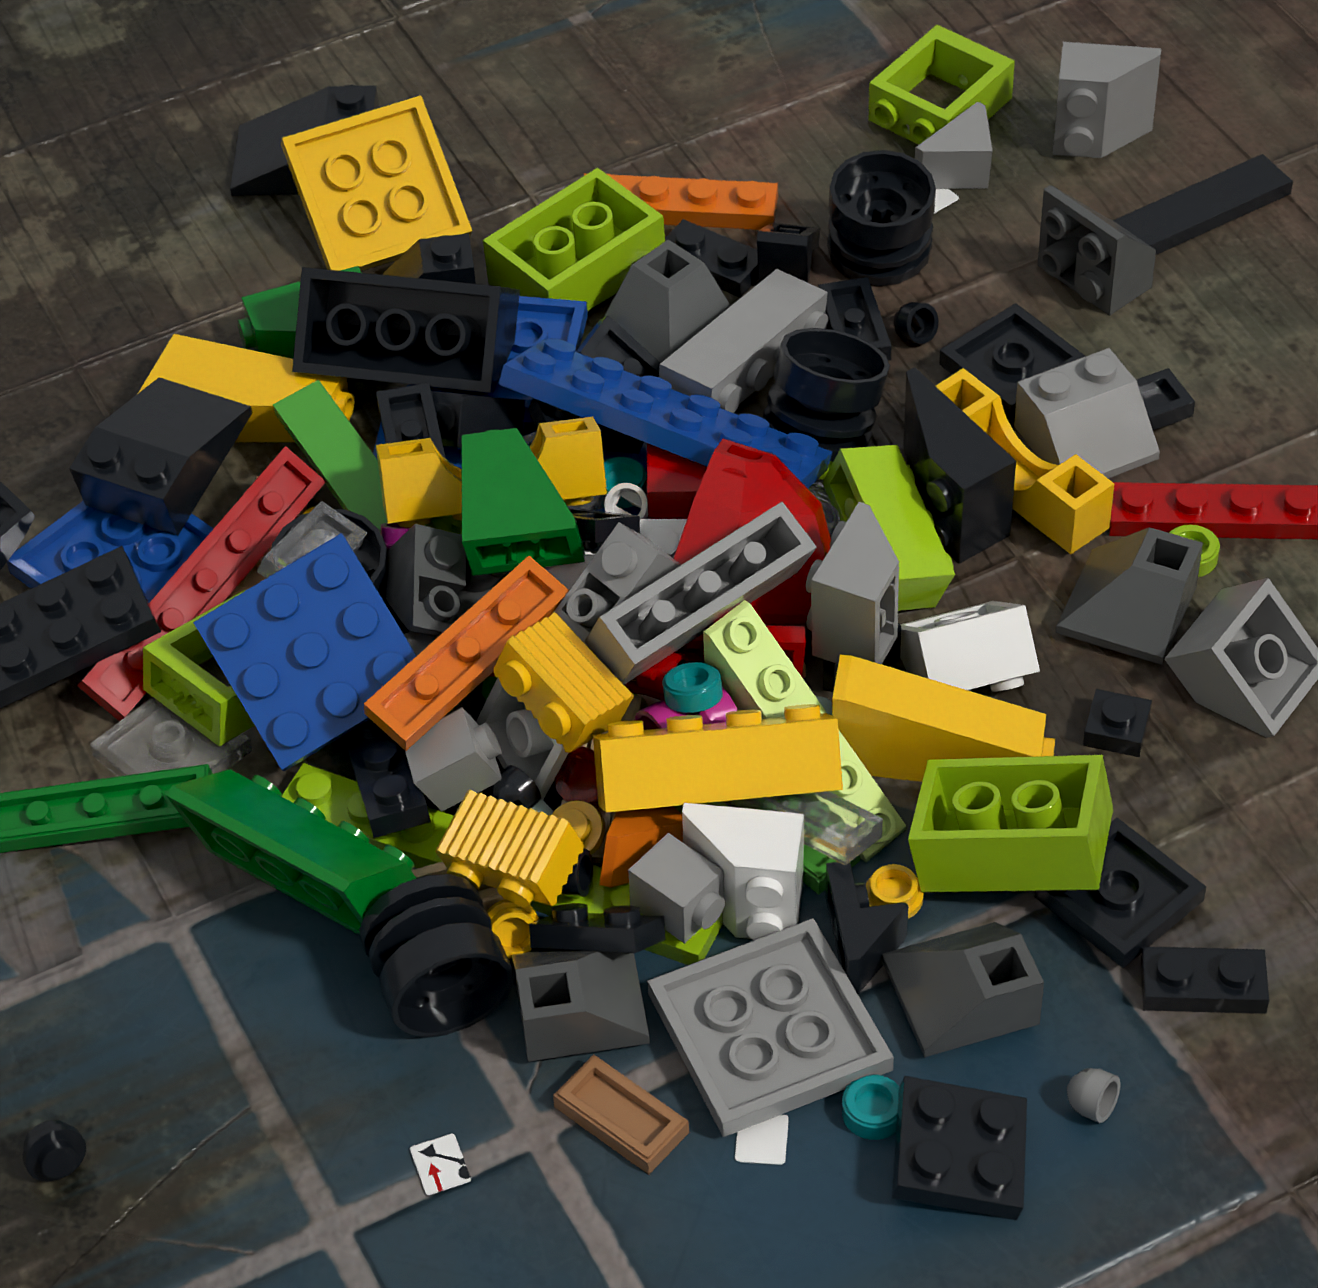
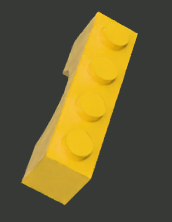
(424, 485)
(1062, 500)

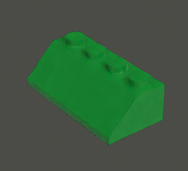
(290, 845)

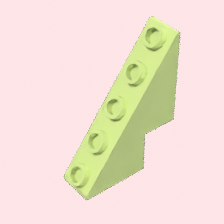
(764, 679)

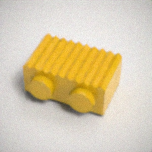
(561, 682)
(510, 849)

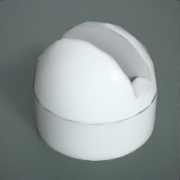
(632, 494)

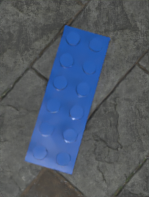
(651, 409)

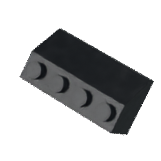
(404, 329)

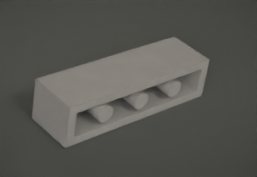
(742, 344)
(700, 593)

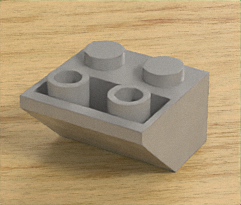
(854, 592)

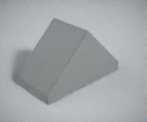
(960, 151)

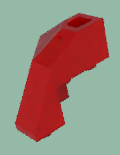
(736, 490)

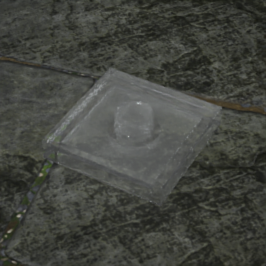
(160, 740)

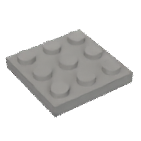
(769, 1026)

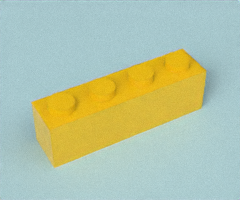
(717, 760)

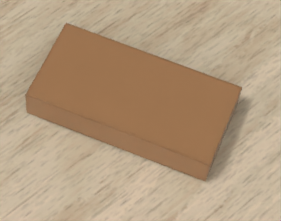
(621, 1114)

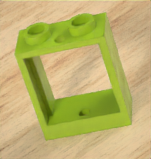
(951, 57)
(188, 690)

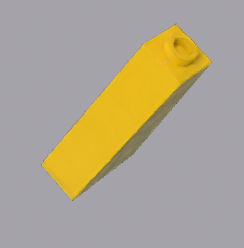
(244, 377)
(906, 719)

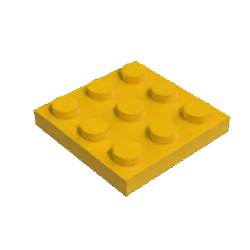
(375, 185)

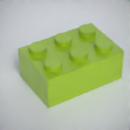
(575, 242)
(1011, 824)

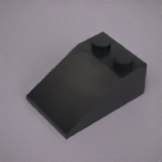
(259, 158)
(158, 454)
(957, 471)

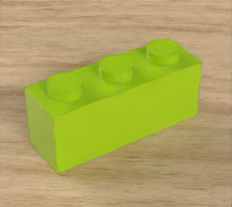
(887, 484)

